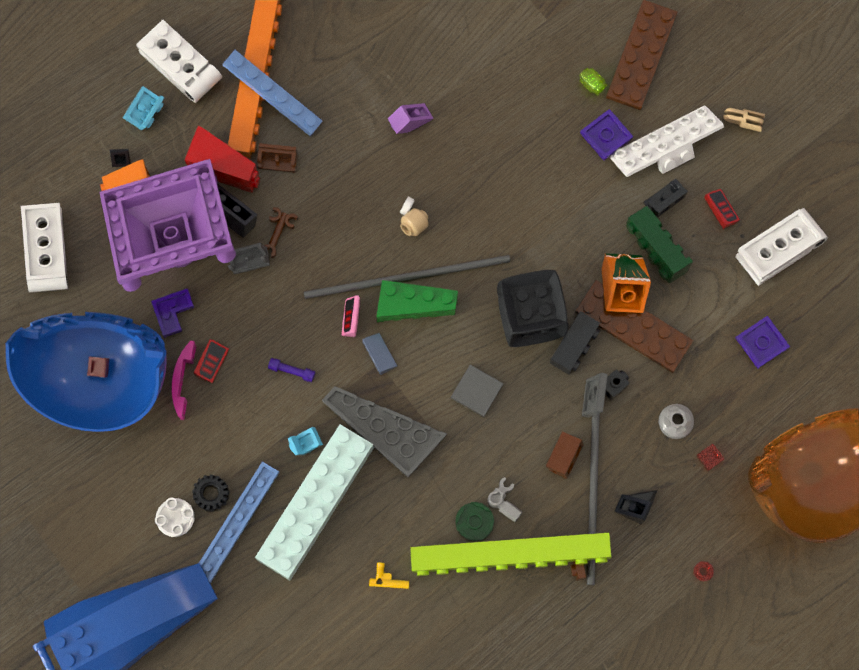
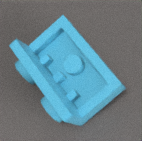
(143, 108)

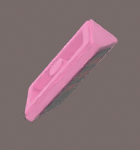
(351, 316)

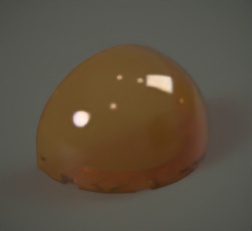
(812, 478)

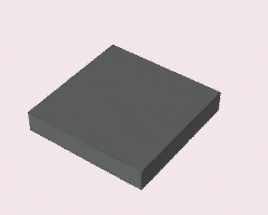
(477, 390)
(594, 395)

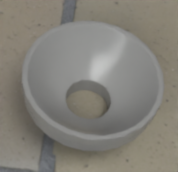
(671, 429)

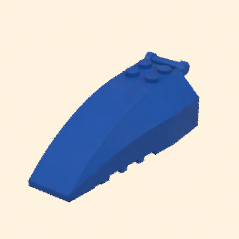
(125, 622)

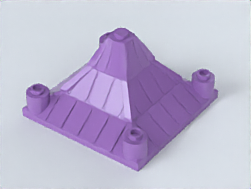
(166, 222)

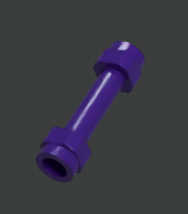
(275, 365)

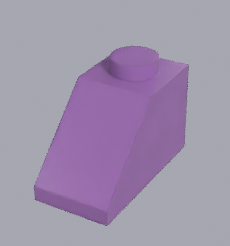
(409, 117)

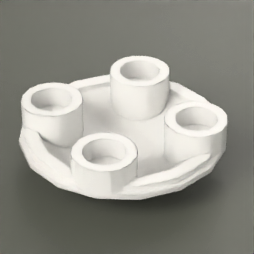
(174, 517)

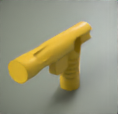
(386, 579)

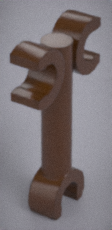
(282, 219)

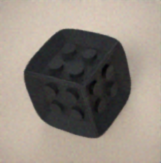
(532, 308)

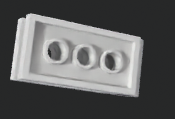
(193, 84)
(806, 237)
(53, 275)

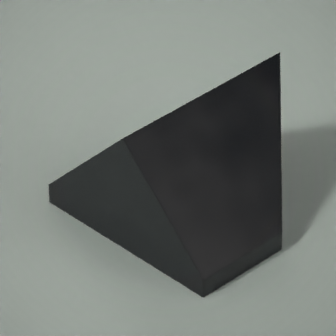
(636, 505)

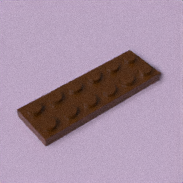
(641, 54)
(638, 330)

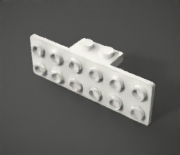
(667, 145)

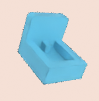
(305, 442)

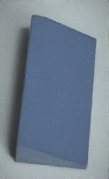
(379, 353)

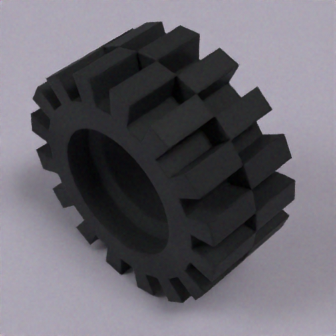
(199, 488)

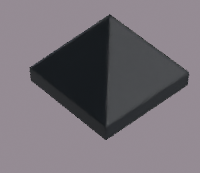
(120, 157)

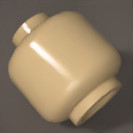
(414, 222)

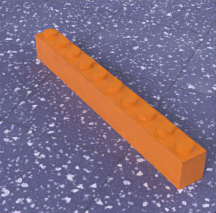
(258, 52)

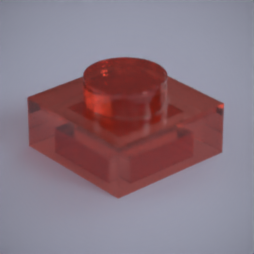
(710, 457)

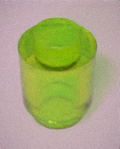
(592, 81)

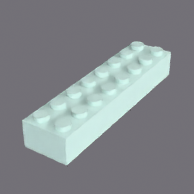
(314, 502)

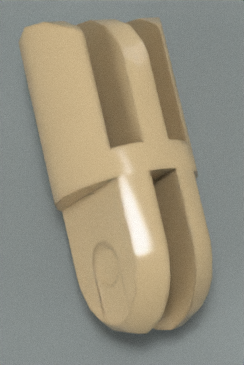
(745, 119)

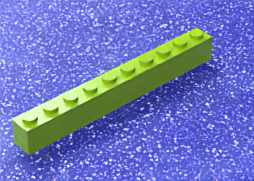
(511, 553)

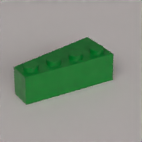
(414, 301)

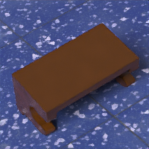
(277, 157)
(564, 455)

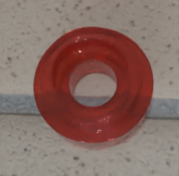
(710, 571)

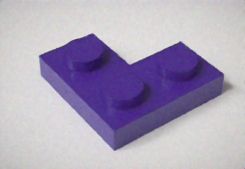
(168, 307)

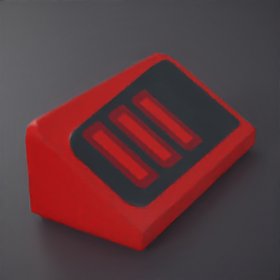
(721, 208)
(211, 361)

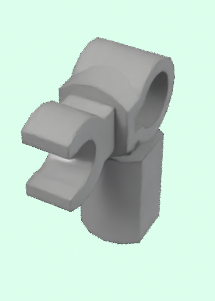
(496, 500)

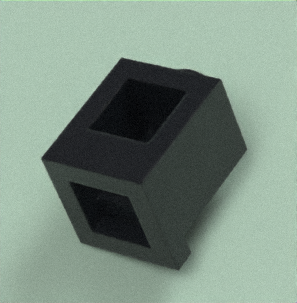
(613, 390)

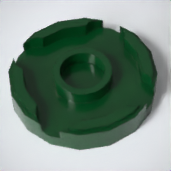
(474, 521)

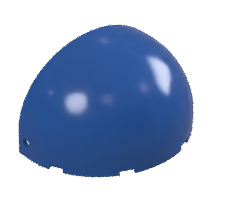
(51, 369)

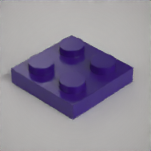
(606, 134)
(762, 342)

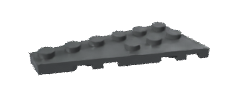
(392, 434)

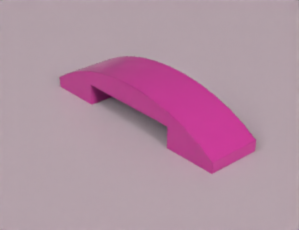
(186, 356)

